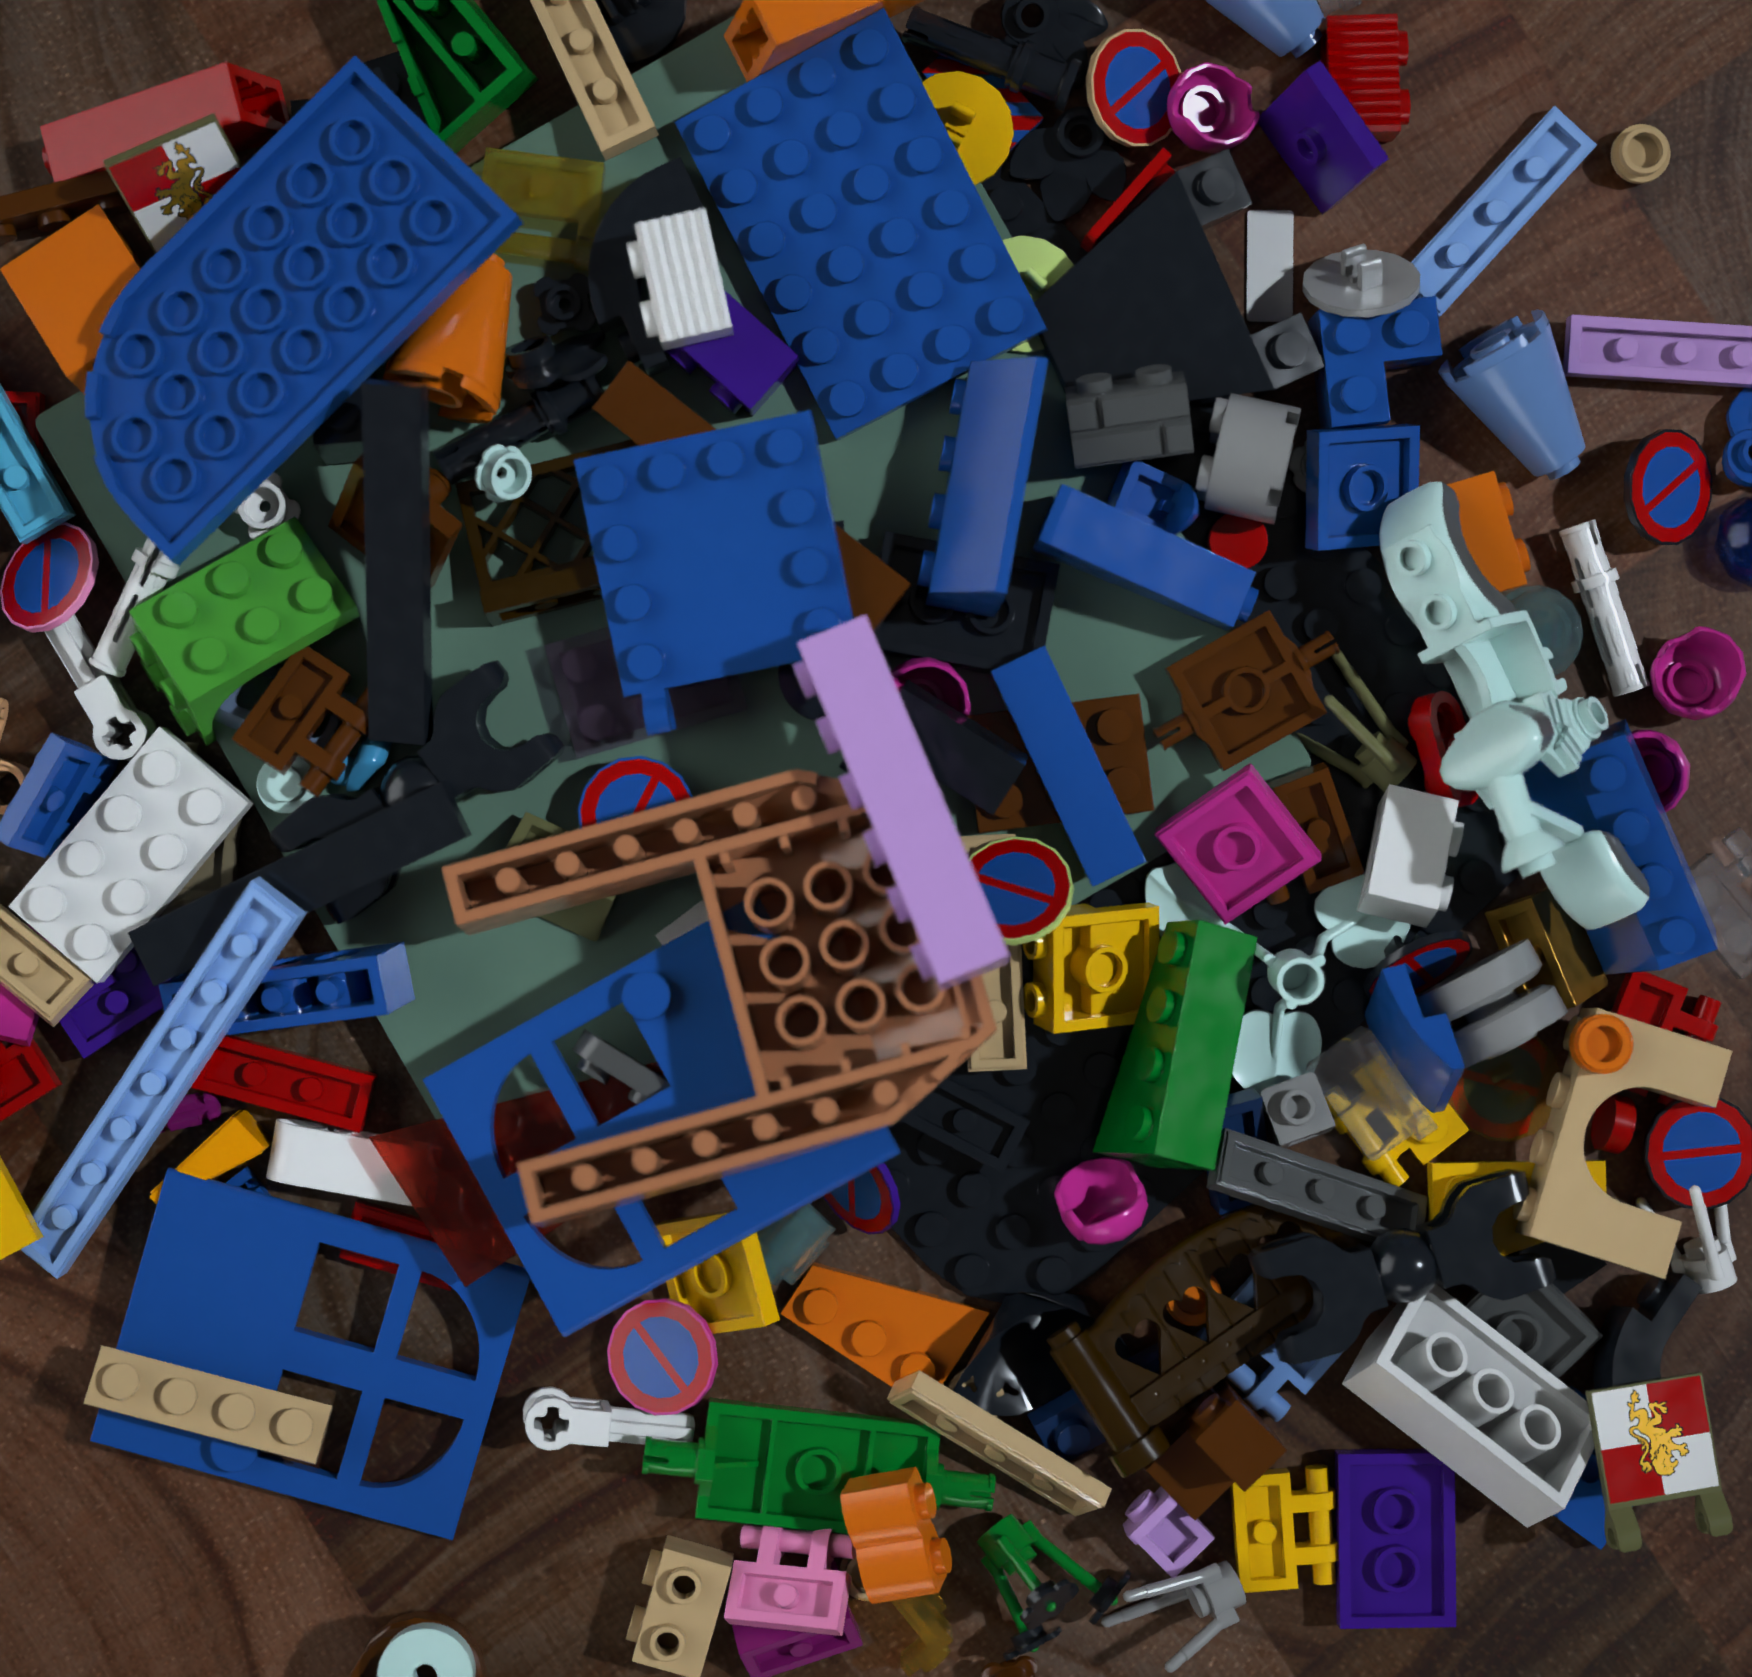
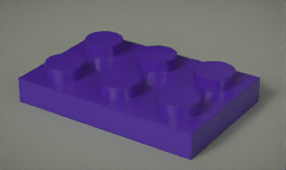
(1394, 1539)

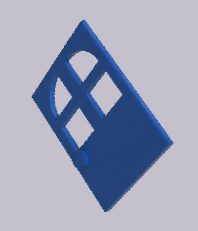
(693, 1033)
(225, 1299)

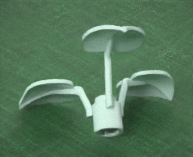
(1281, 1043)

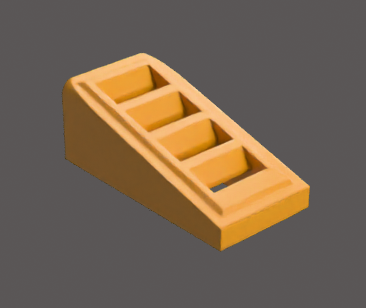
(226, 1148)

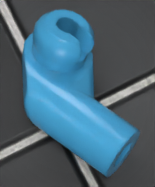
(363, 768)

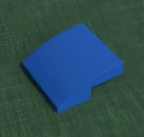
(1417, 1045)

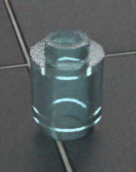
(794, 1244)

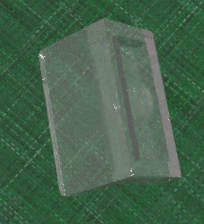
(1370, 1094)

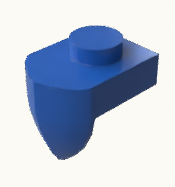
(1154, 497)

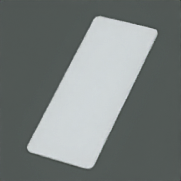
(1269, 265)

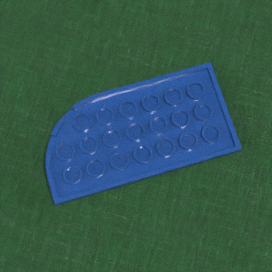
(280, 305)

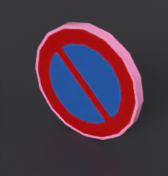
(49, 578)

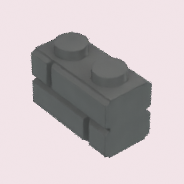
(1129, 417)

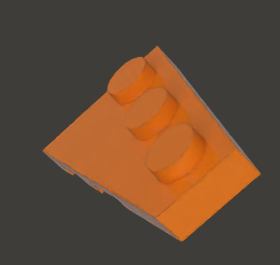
(882, 1324)

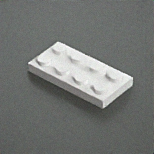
(131, 854)

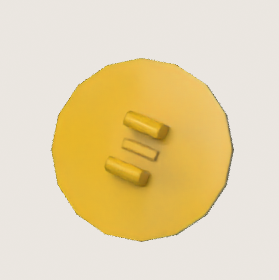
(974, 119)

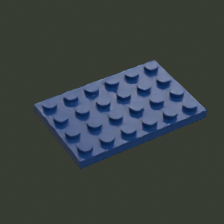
(860, 224)

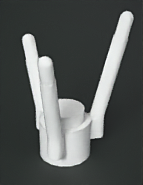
(1709, 1256)

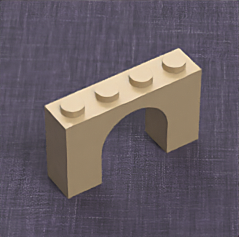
(1563, 1198)

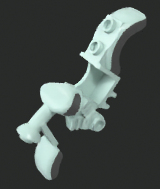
(1510, 705)

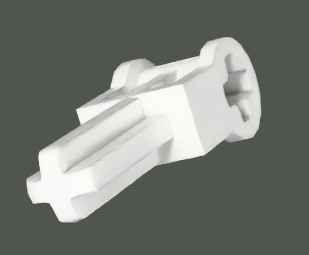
(100, 694)
(596, 1422)

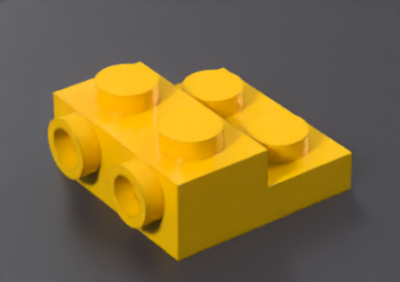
(1092, 967)

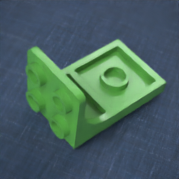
(237, 622)

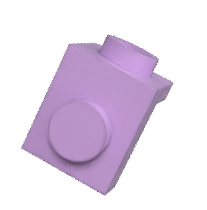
(1165, 1530)

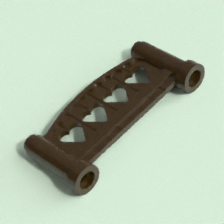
(1131, 1400)

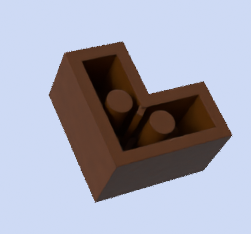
(1214, 1447)

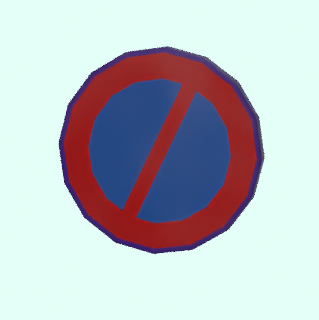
(868, 1201)

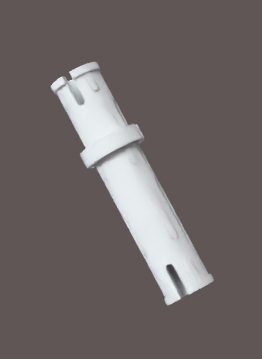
(145, 581)
(1604, 607)

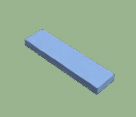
(1500, 207)

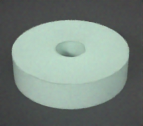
(429, 1645)

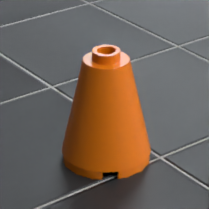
(462, 347)

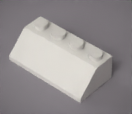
(1476, 1404)

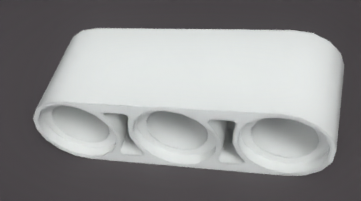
(331, 1161)

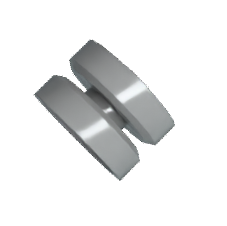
(1493, 1012)

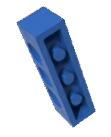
(322, 988)

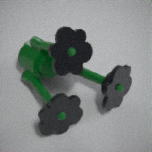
(1009, 1549)

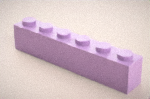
(902, 803)

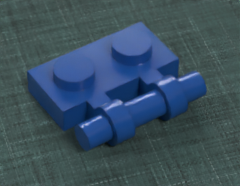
(55, 795)

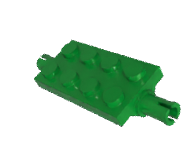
(793, 1463)

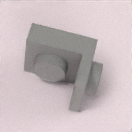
(1297, 1110)

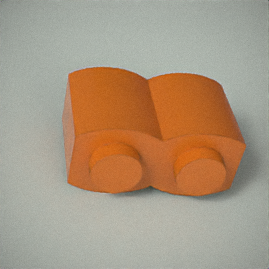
(894, 1535)

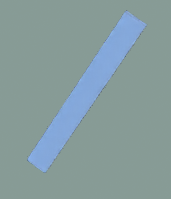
(162, 1073)

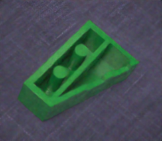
(456, 65)

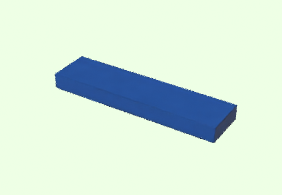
(1068, 766)

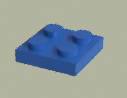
(1354, 479)

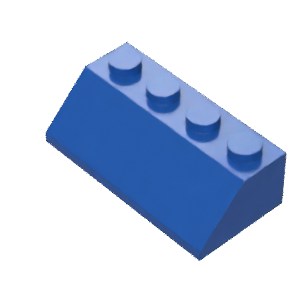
(984, 484)
(1618, 797)

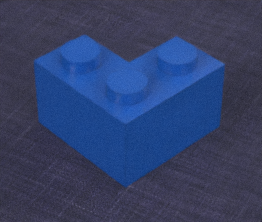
(1357, 353)

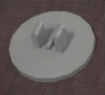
(1361, 282)

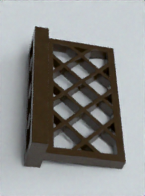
(543, 589)

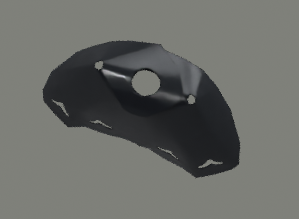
(1018, 1351)

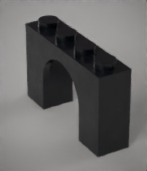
(961, 750)

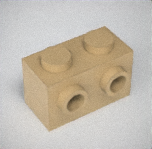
(682, 1606)

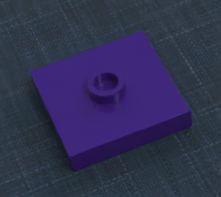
(1322, 137)

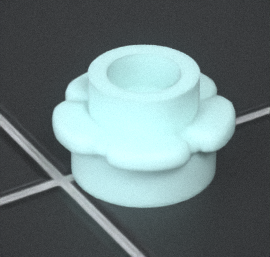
(514, 477)

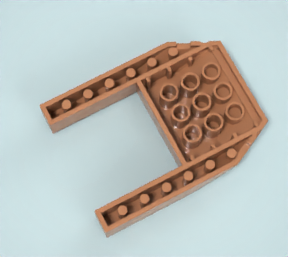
(826, 1013)

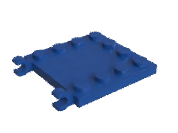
(713, 554)

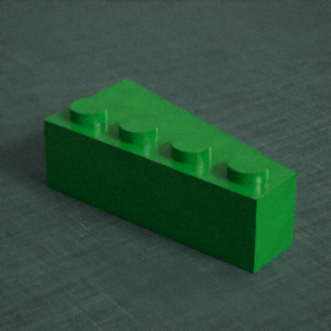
(1181, 1050)

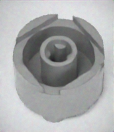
(1249, 458)

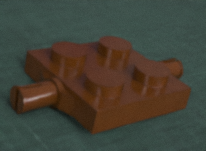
(1245, 690)

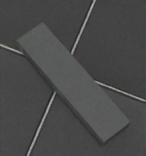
(1312, 1189)

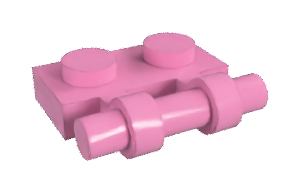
(790, 1596)

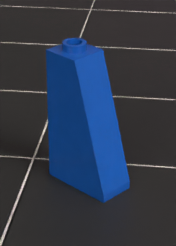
(1145, 559)

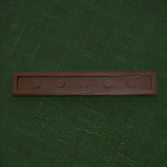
(653, 415)

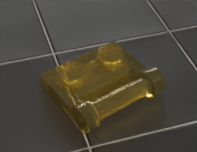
(548, 190)

